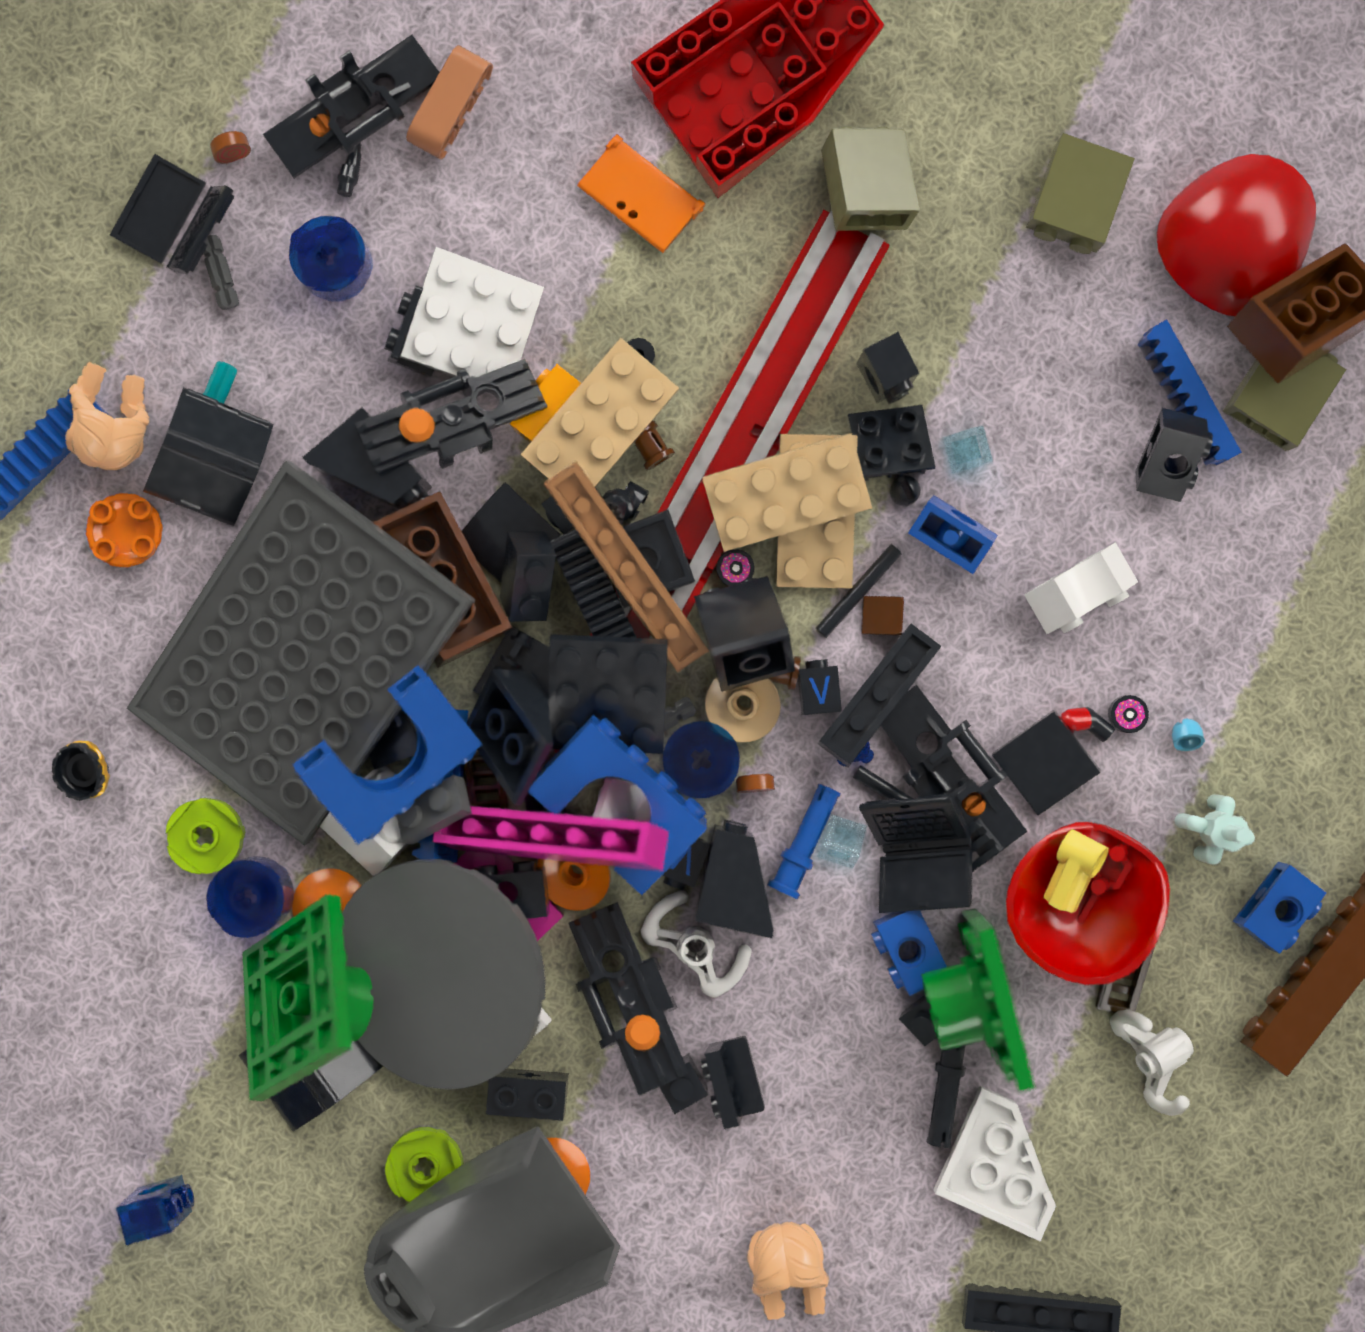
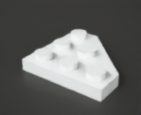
(997, 1168)

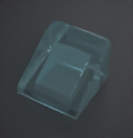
(967, 449)
(842, 841)

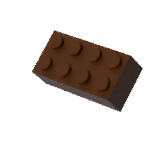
(1304, 314)
(435, 537)

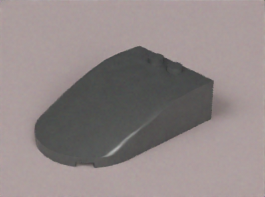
(491, 1244)

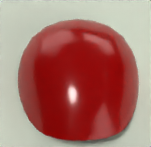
(1237, 231)
(1114, 921)

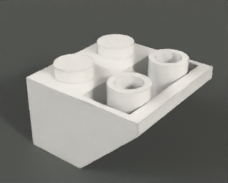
(378, 851)

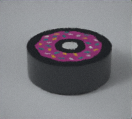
(735, 567)
(1128, 714)

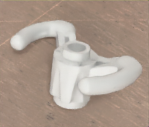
(709, 982)
(1155, 1057)

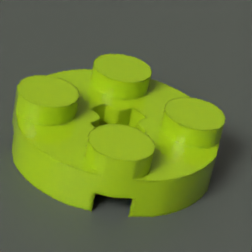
(183, 838)
(406, 1153)

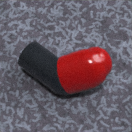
(1087, 719)

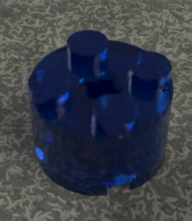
(310, 251)
(723, 757)
(236, 912)

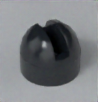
(898, 492)

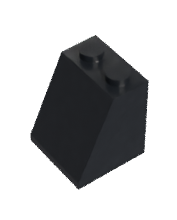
(345, 459)
(745, 633)
(733, 883)

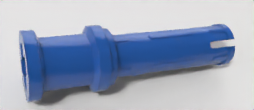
(797, 858)

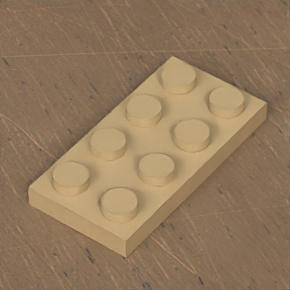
(602, 415)
(787, 492)
(820, 553)

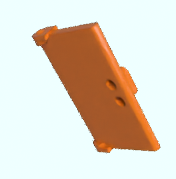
(657, 200)

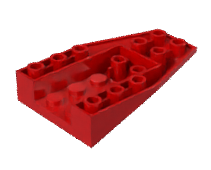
(752, 77)

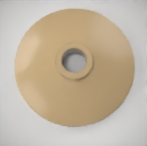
(741, 722)

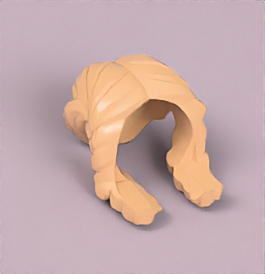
(98, 437)
(787, 1258)

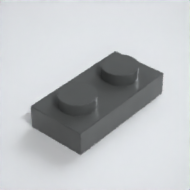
(434, 810)

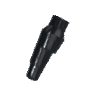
(349, 172)

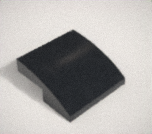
(499, 515)

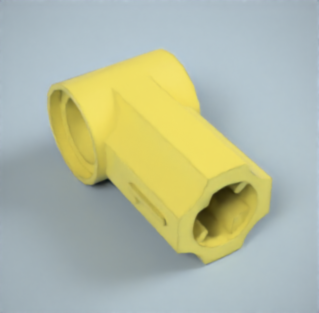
(1079, 861)

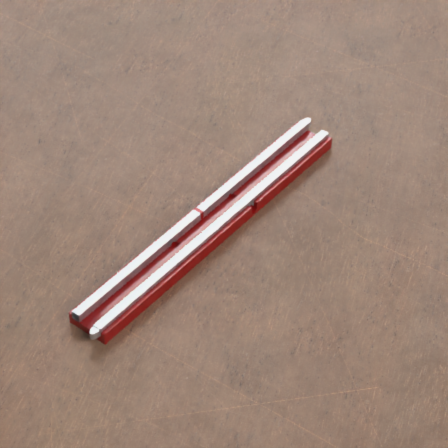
(769, 386)

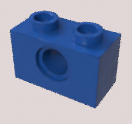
(953, 534)
(1259, 914)
(902, 927)

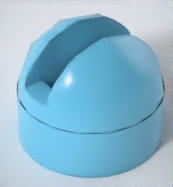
(1187, 735)

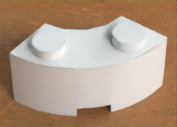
(1082, 588)

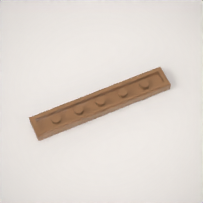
(625, 565)

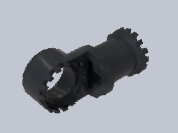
(626, 501)

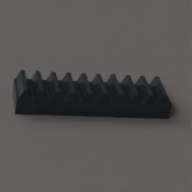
(591, 587)
(879, 695)
(1034, 1311)

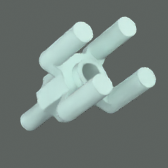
(1218, 829)

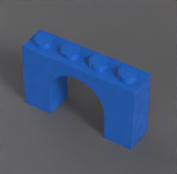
(599, 753)
(366, 804)

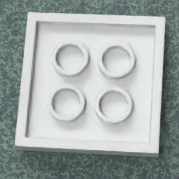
(470, 317)

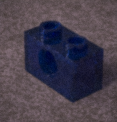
(155, 1209)

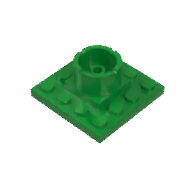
(301, 999)
(975, 1002)

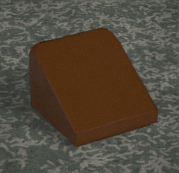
(882, 615)

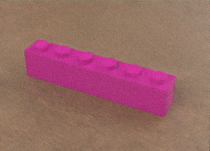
(558, 838)

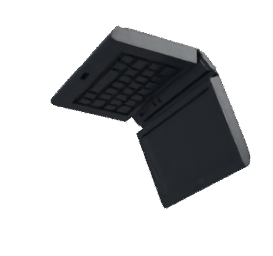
(160, 210)
(209, 457)
(925, 853)
(324, 1086)

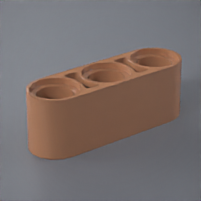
(448, 100)

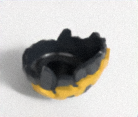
(80, 770)

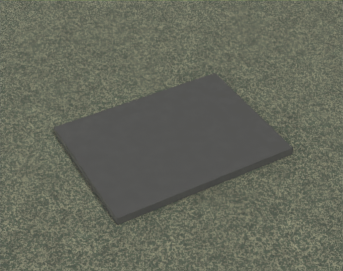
(297, 648)

